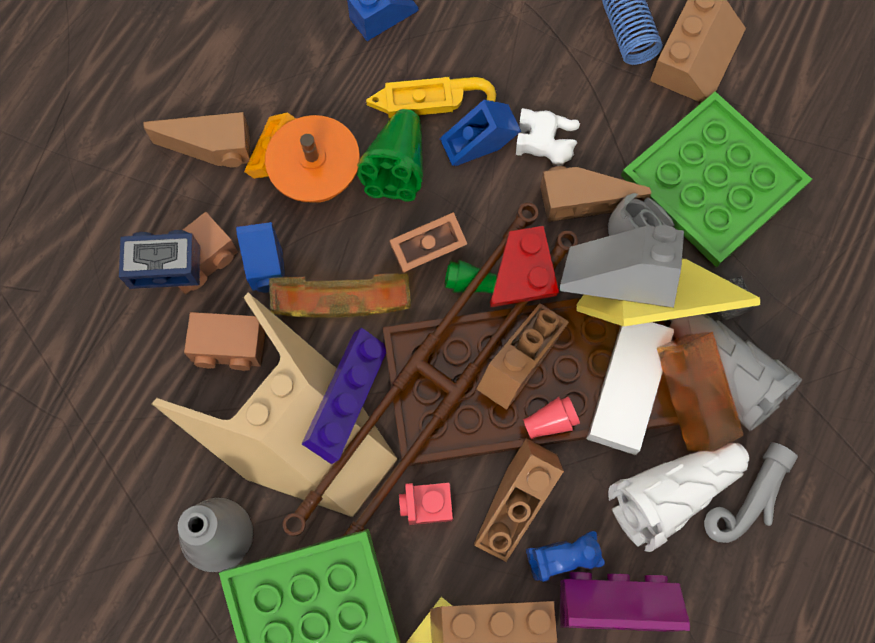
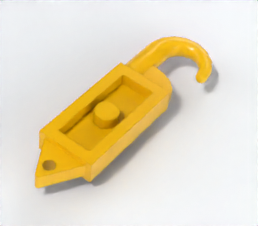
(428, 95)

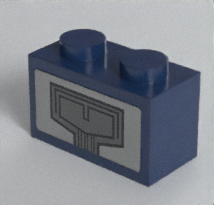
(159, 260)

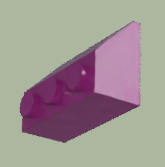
(622, 603)

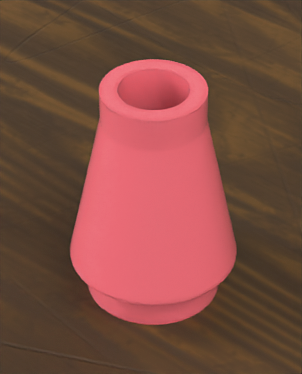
(553, 418)

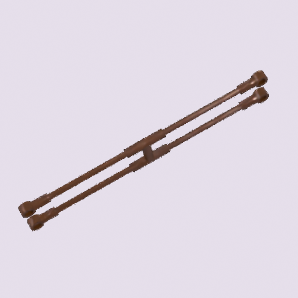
(419, 364)

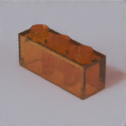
(700, 392)

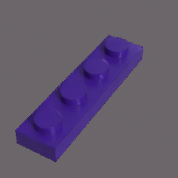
(345, 396)

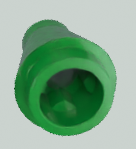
(461, 274)

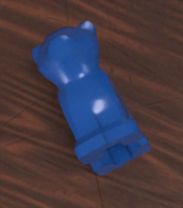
(565, 556)

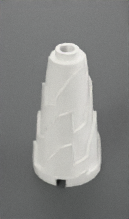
(668, 495)

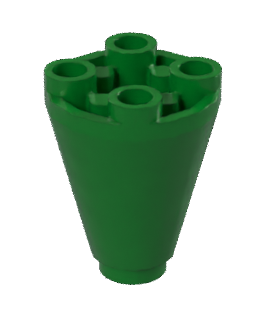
(394, 159)

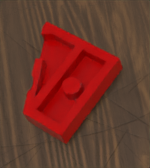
(525, 269)

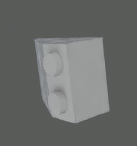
(628, 266)

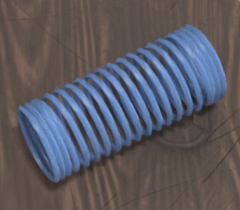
(633, 59)

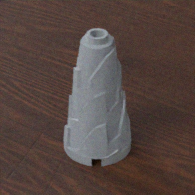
(753, 377)

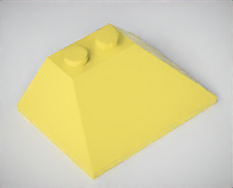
(696, 294)

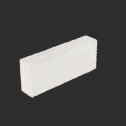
(629, 387)

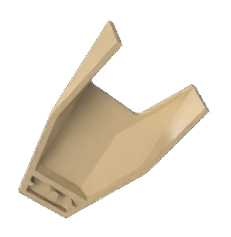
(269, 429)

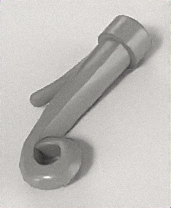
(761, 497)

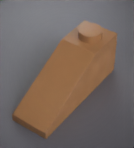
(211, 138)
(584, 193)

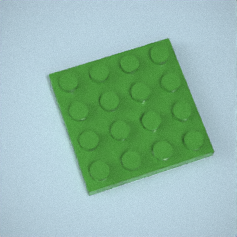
(717, 178)
(312, 595)

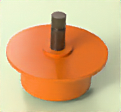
(312, 158)

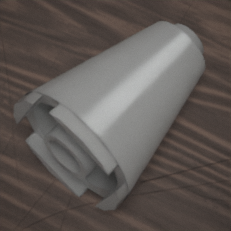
(215, 534)

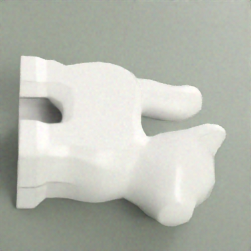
(542, 130)

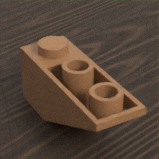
(521, 356)
(518, 499)

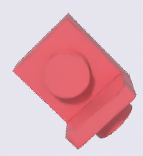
(426, 503)

